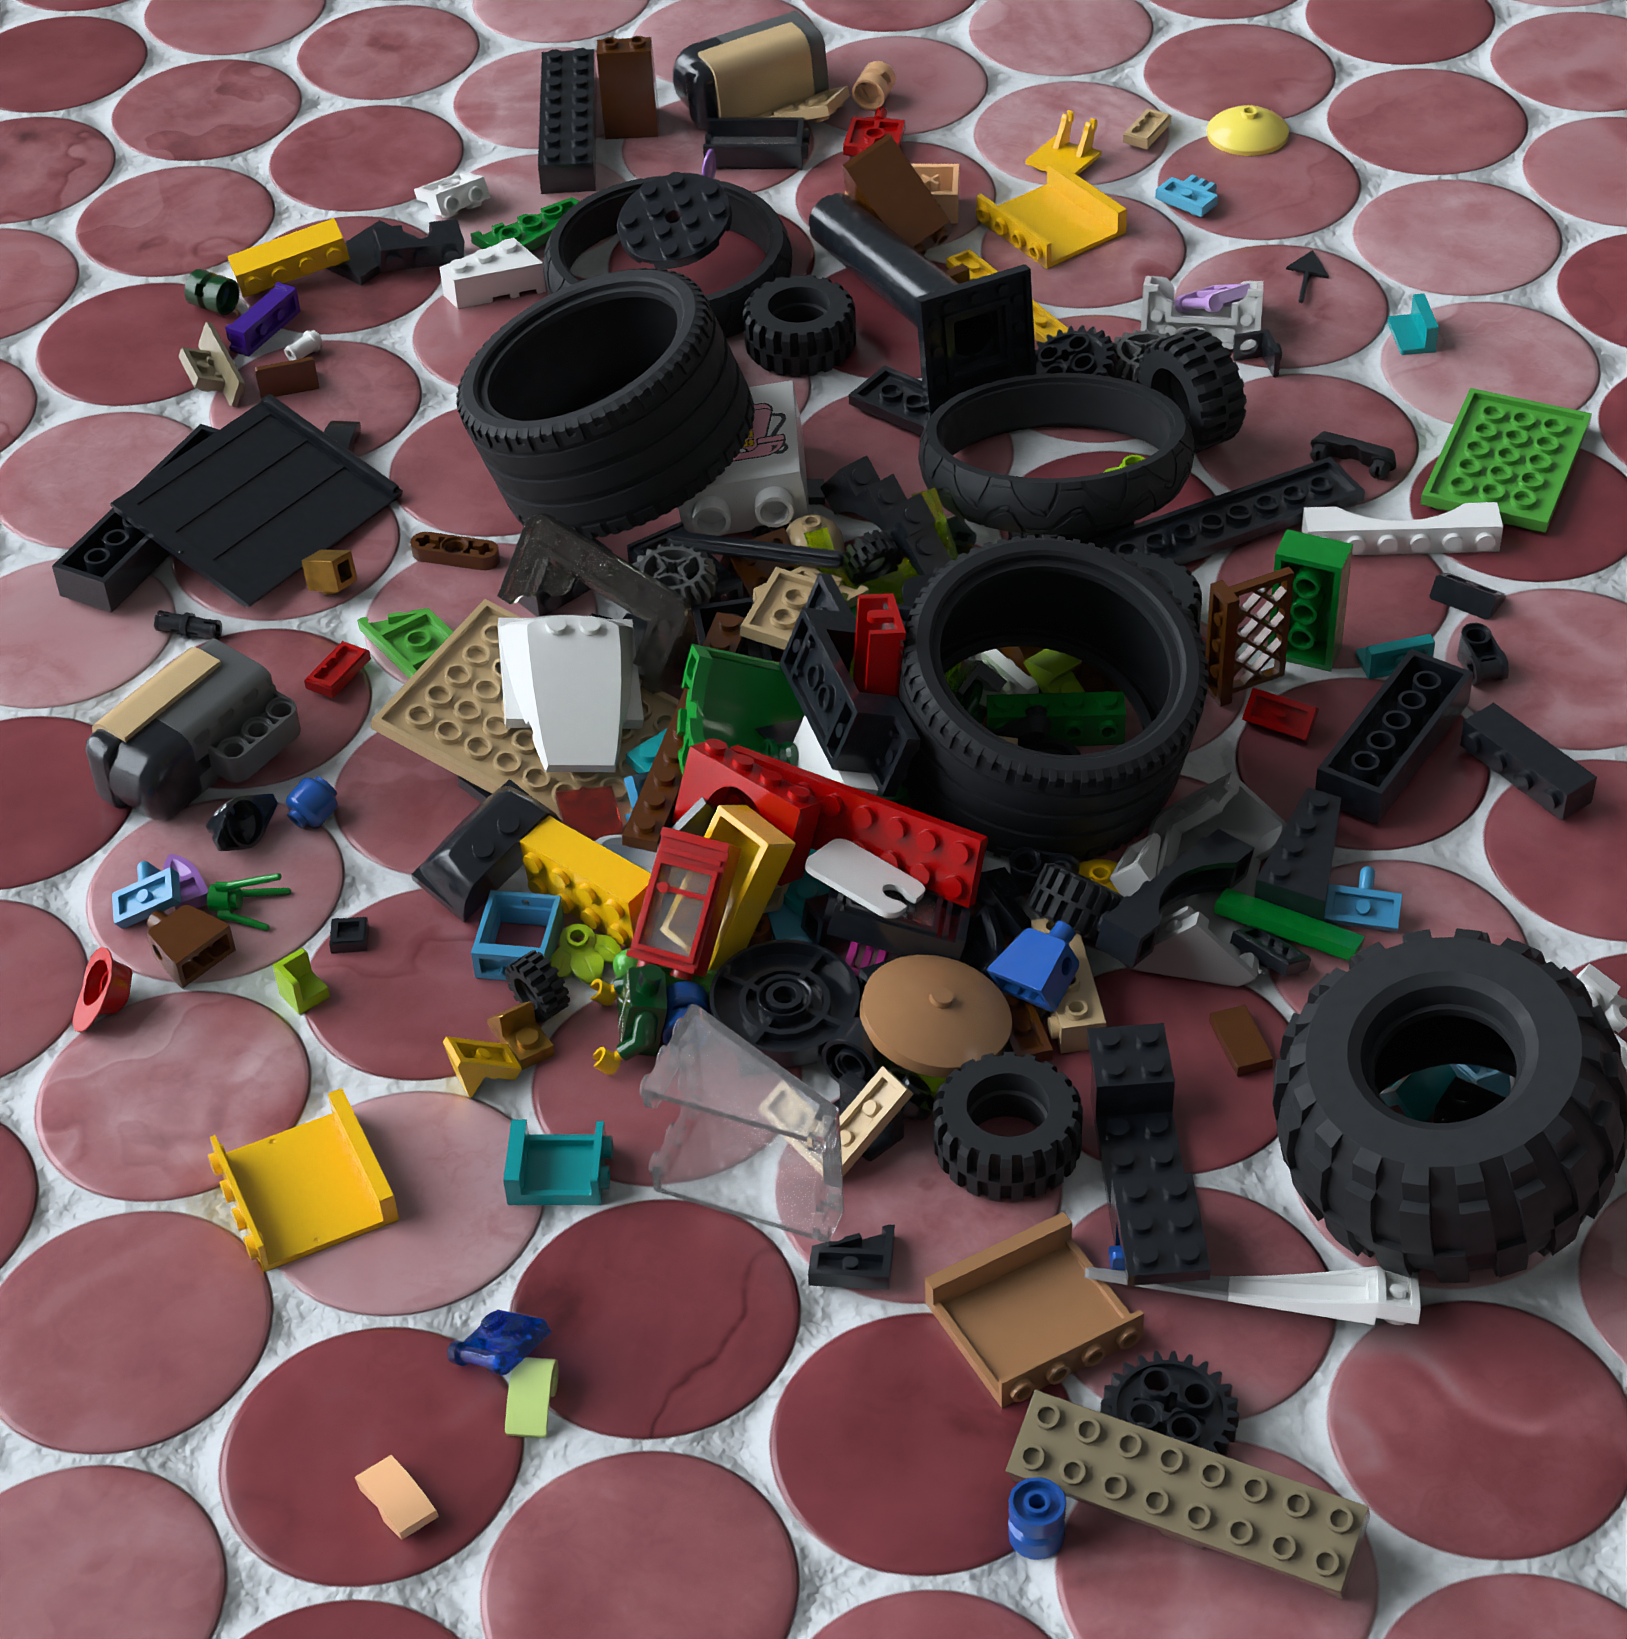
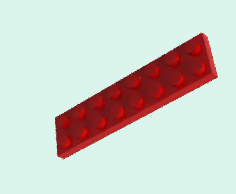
(925, 847)

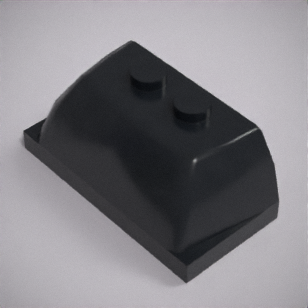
(481, 851)

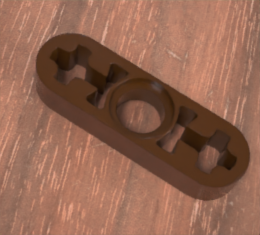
(435, 549)

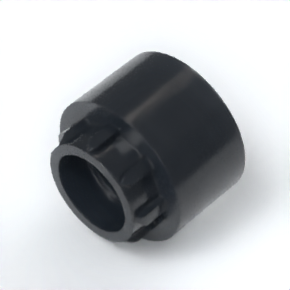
(855, 1055)

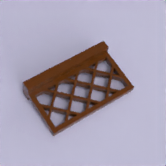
(1225, 640)

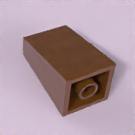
(628, 87)
(896, 195)

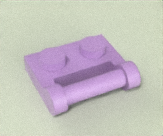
(1211, 297)

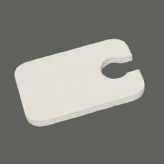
(863, 877)

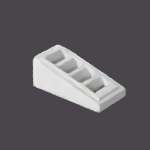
(1137, 865)

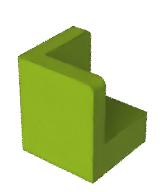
(298, 982)

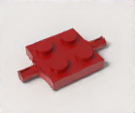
(868, 130)

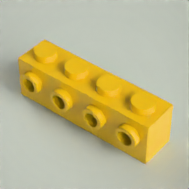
(288, 257)

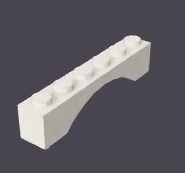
(1464, 529)

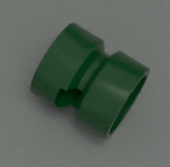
(212, 291)

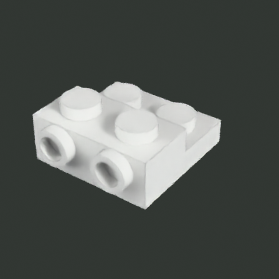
(453, 193)

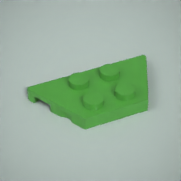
(407, 637)

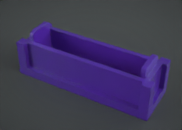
(263, 319)

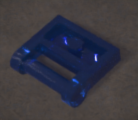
(499, 1342)

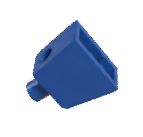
(1037, 966)

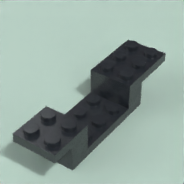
(853, 727)
(1145, 1184)

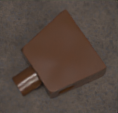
(188, 942)

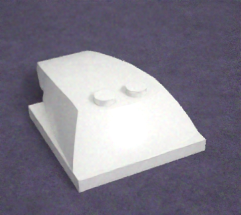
(571, 686)

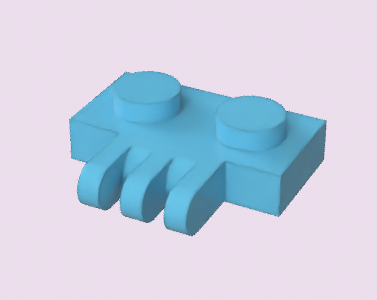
(1190, 195)

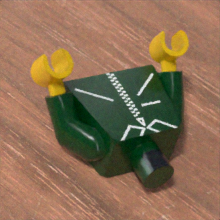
(640, 1014)

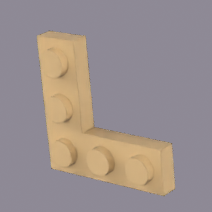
(870, 1115)

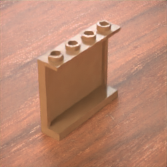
(1029, 1312)

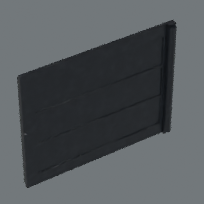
(257, 500)

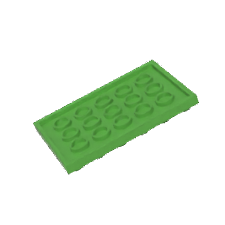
(1508, 455)

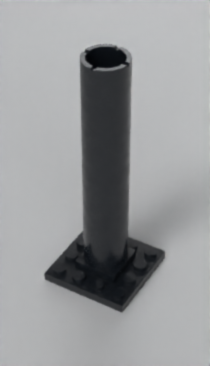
(965, 329)

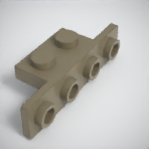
(212, 366)

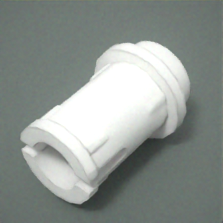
(307, 344)

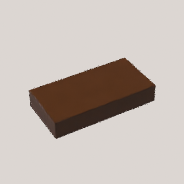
(1241, 1040)

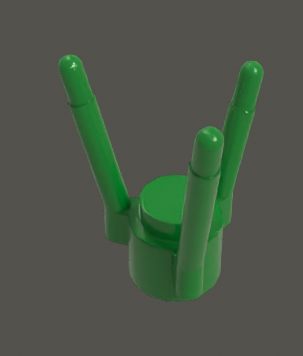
(228, 896)

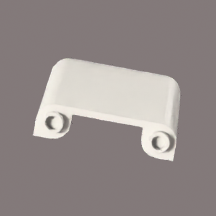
(1241, 317)

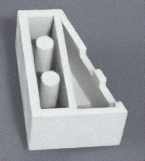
(492, 273)

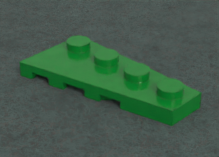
(529, 230)

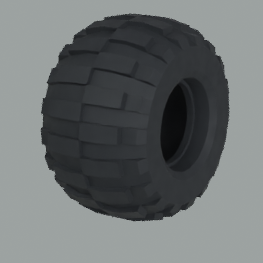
(1468, 1188)

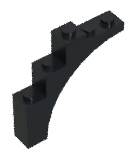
(883, 503)

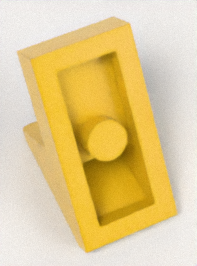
(480, 1059)

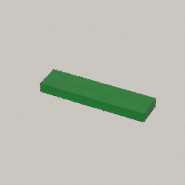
(1288, 924)

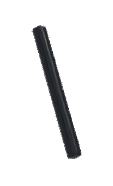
(758, 550)

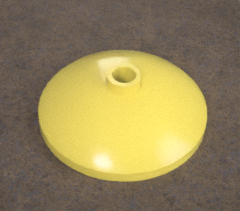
(1248, 131)

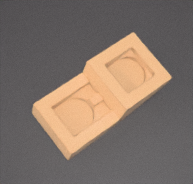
(397, 1497)

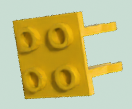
(1068, 154)

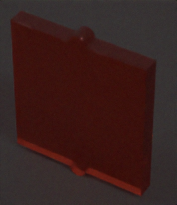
(590, 811)

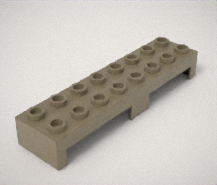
(1191, 1493)

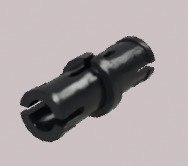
(187, 625)

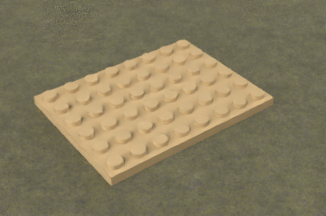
(457, 719)

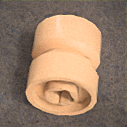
(873, 85)

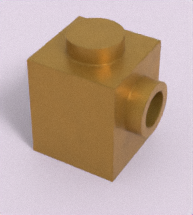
(329, 571)

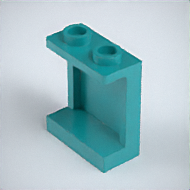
(556, 1166)

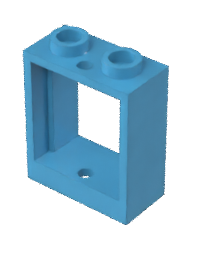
(507, 906)

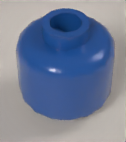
(311, 802)

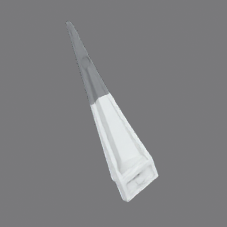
(1343, 1295)

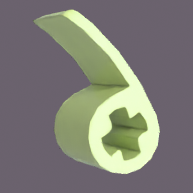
(529, 1397)

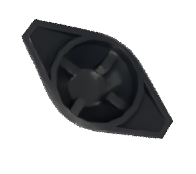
(241, 821)

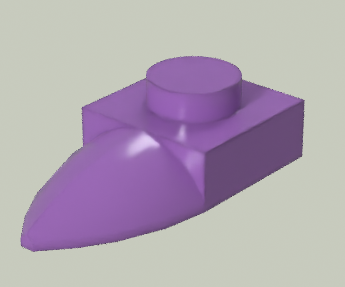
(192, 886)

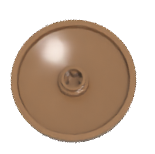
(934, 1014)

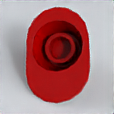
(103, 990)

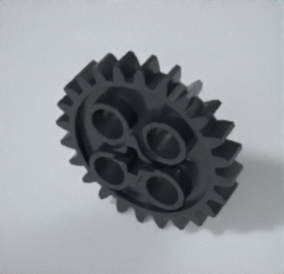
(1077, 353)
(1171, 1409)

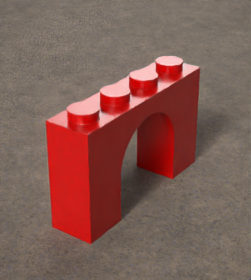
(715, 770)

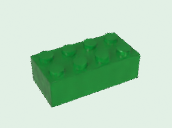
(1318, 597)

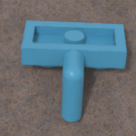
(151, 893)
(1363, 905)

